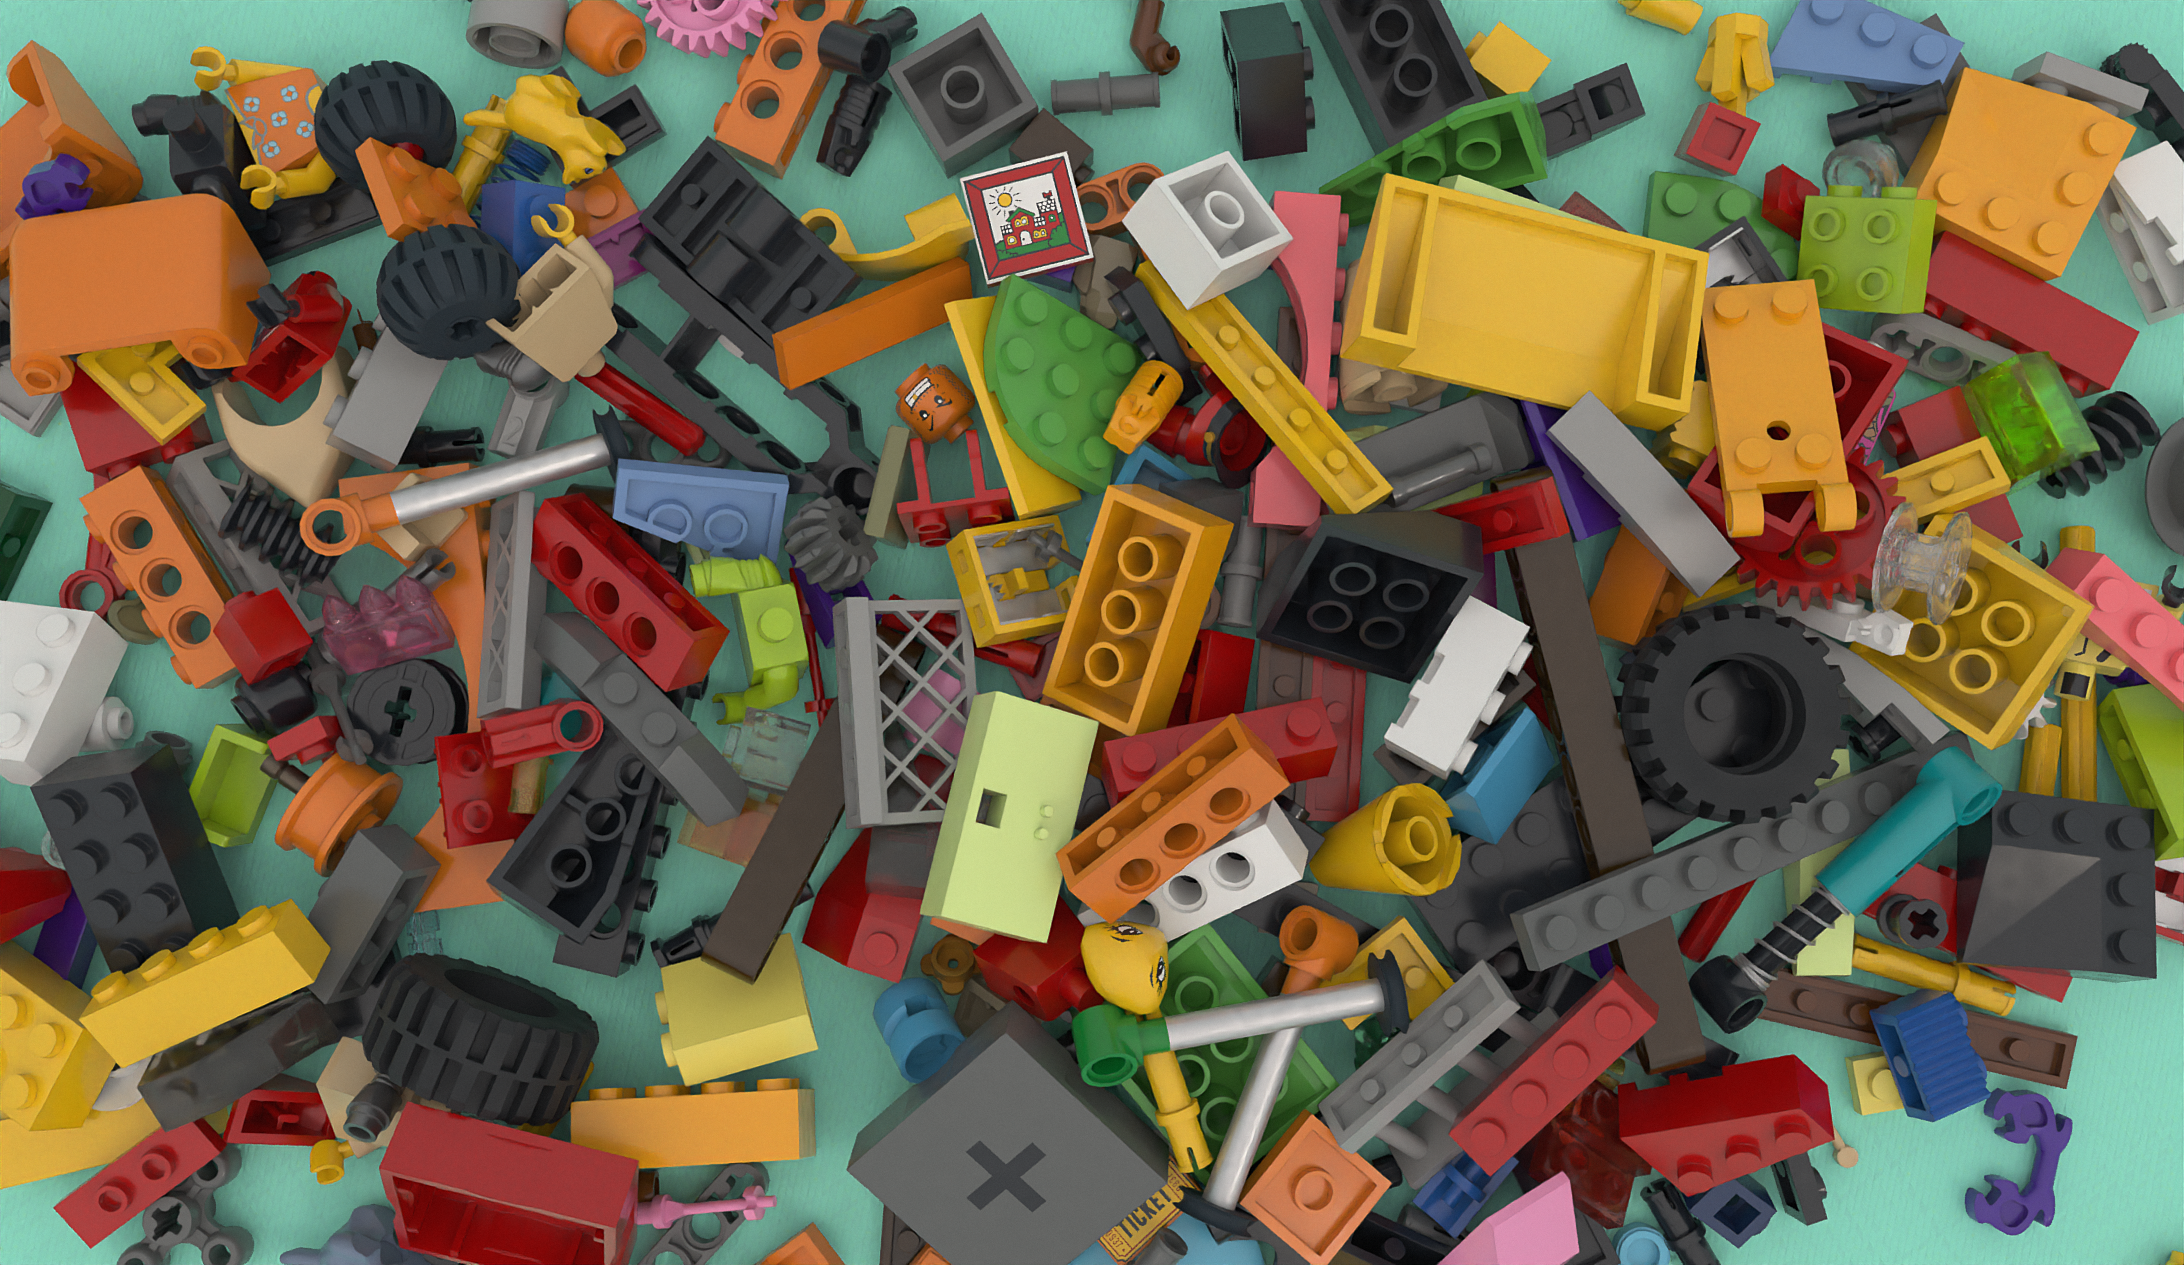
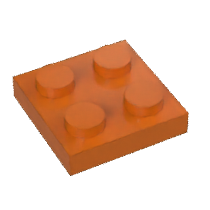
(1312, 1190)

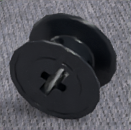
(428, 687)

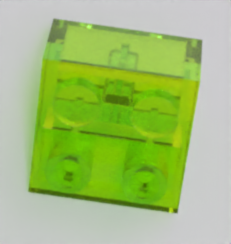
(2029, 418)

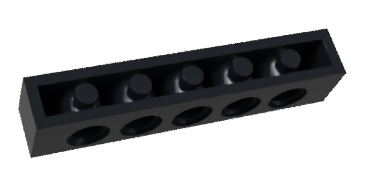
(615, 949)

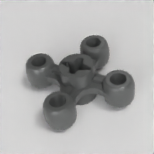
(195, 1220)

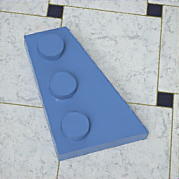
(1862, 46)
(707, 507)

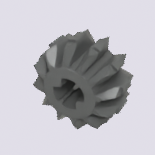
(830, 544)

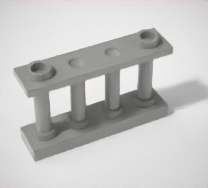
(1416, 1060)

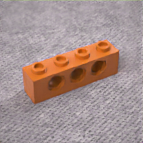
(773, 140)
(112, 519)
(1171, 819)

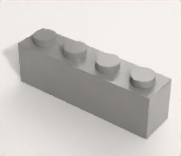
(384, 402)

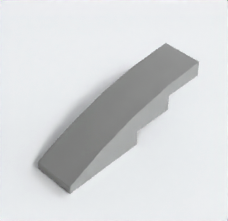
(1643, 494)
(1877, 694)

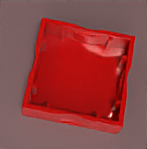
(506, 1194)

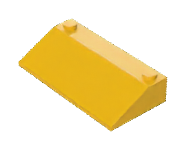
(1526, 304)

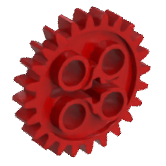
(1851, 550)

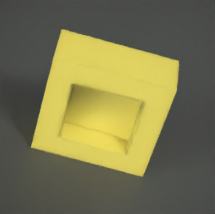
(1872, 1084)

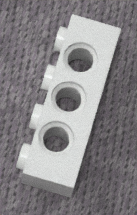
(1224, 884)

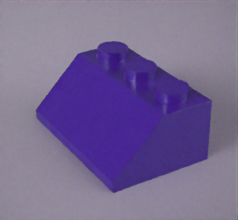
(1583, 506)

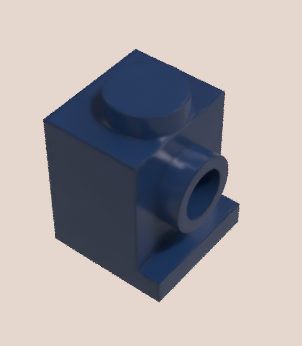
(1734, 1209)

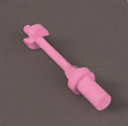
(664, 1211)

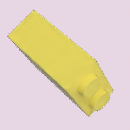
(734, 1026)

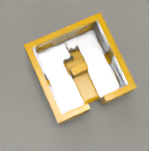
(1006, 584)

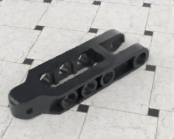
(845, 467)

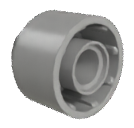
(518, 31)

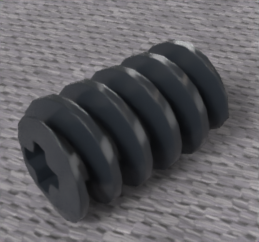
(2120, 431)
(277, 534)

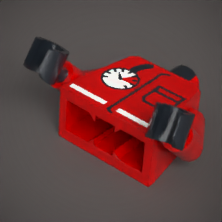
(294, 340)

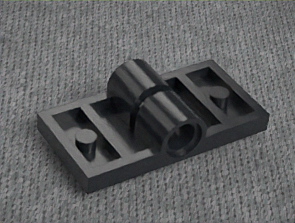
(747, 244)

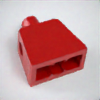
(1041, 975)

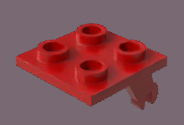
(938, 522)

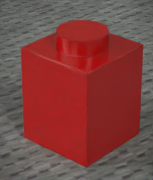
(261, 634)

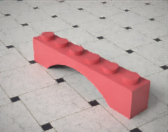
(1312, 282)
(2126, 619)

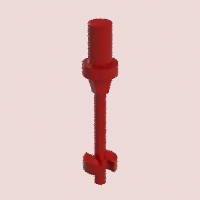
(820, 704)

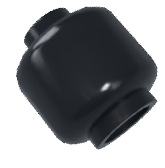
(277, 701)

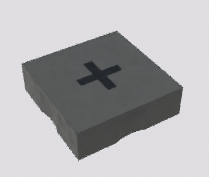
(1009, 1152)

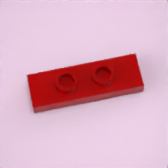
(138, 1179)

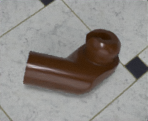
(1148, 43)

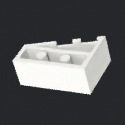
(2146, 228)
(1459, 689)

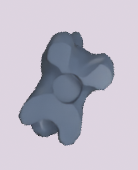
(361, 1241)

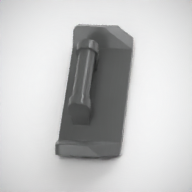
(1448, 450)

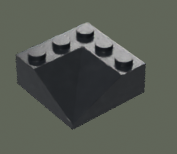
(1371, 588)
(2058, 889)

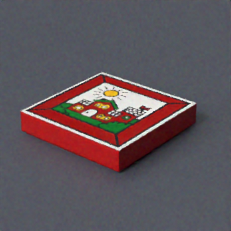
(1027, 219)

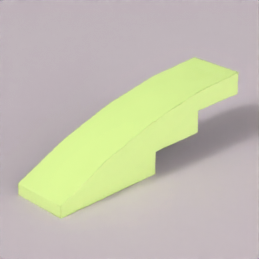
(1833, 946)

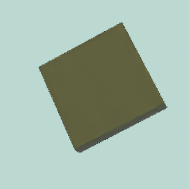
(893, 485)

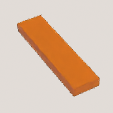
(870, 323)

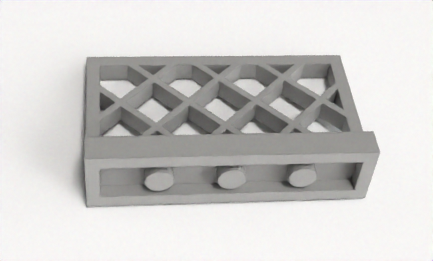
(862, 701)

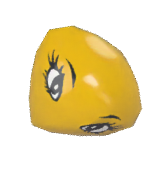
(1127, 964)

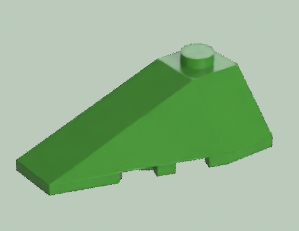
(1486, 141)

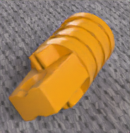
(1142, 407)

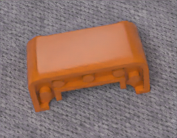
(54, 122)
(130, 280)

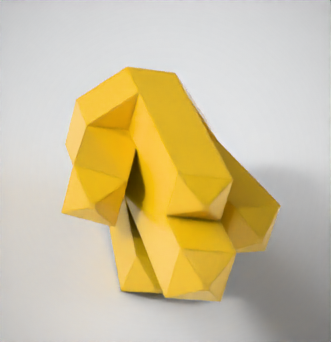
(1736, 61)

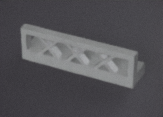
(207, 502)
(511, 611)

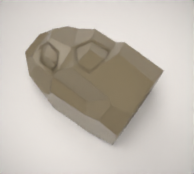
(1091, 282)

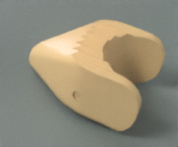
(295, 453)

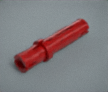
(1017, 655)

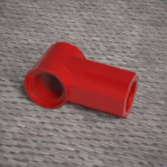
(537, 732)

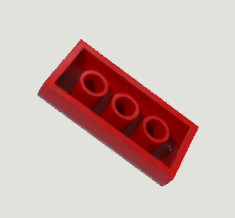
(1861, 384)

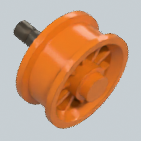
(331, 806)

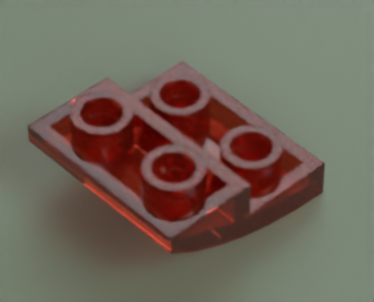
(1589, 1151)

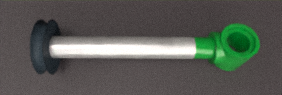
(1114, 1043)

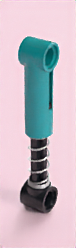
(1946, 794)

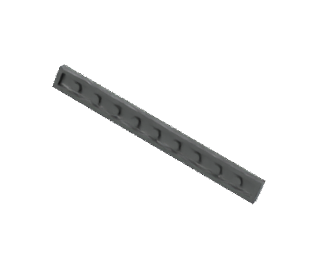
(1715, 861)

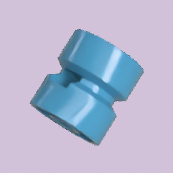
(917, 1027)

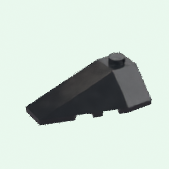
(579, 842)

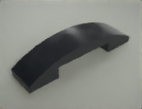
(1590, 110)

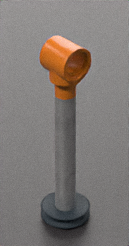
(468, 486)
(1316, 949)

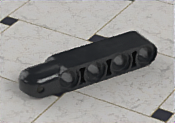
(1563, 986)

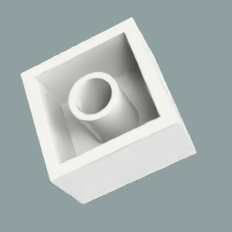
(1206, 229)

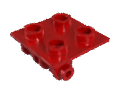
(474, 794)

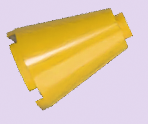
(1392, 845)

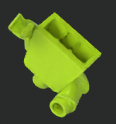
(766, 627)

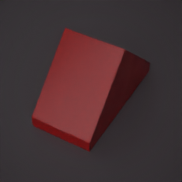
(280, 1113)

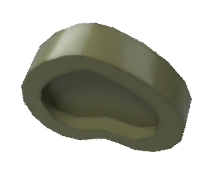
(128, 622)

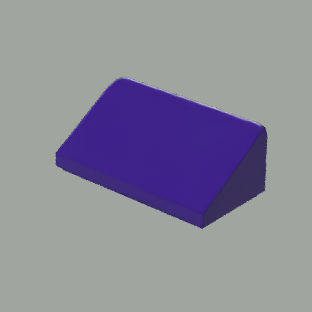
(67, 942)

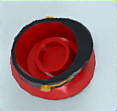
(1226, 438)

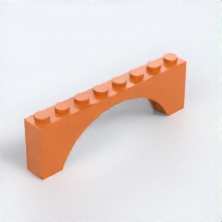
(462, 598)

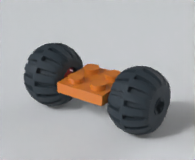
(393, 138)

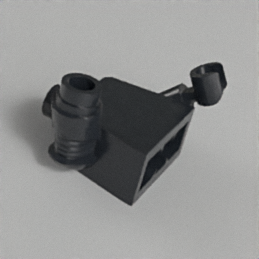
(204, 149)

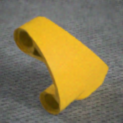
(938, 231)

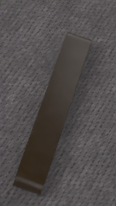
(794, 839)

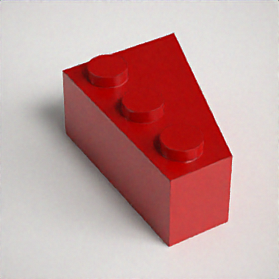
(1726, 1123)

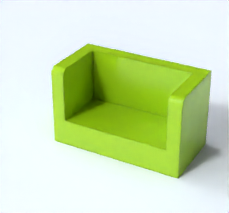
(230, 786)

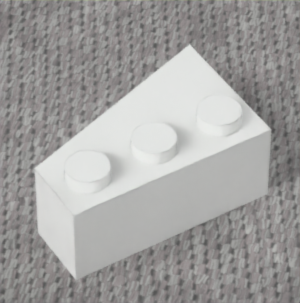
(51, 684)

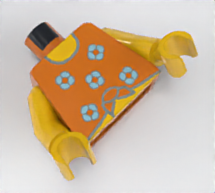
(277, 119)

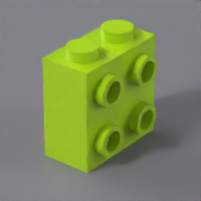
(1868, 249)

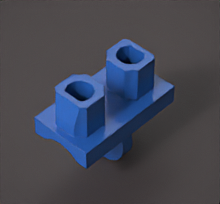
(1460, 1192)

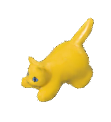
(548, 114)

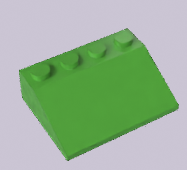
(1210, 976)

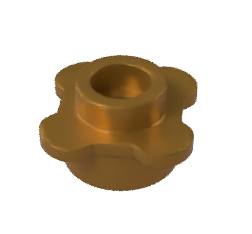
(946, 950)

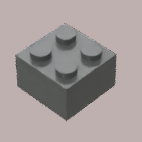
(964, 95)

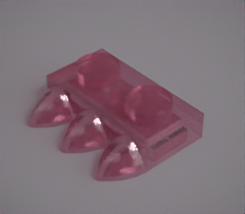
(385, 629)

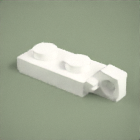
(1848, 621)

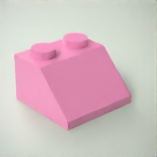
(1526, 1232)

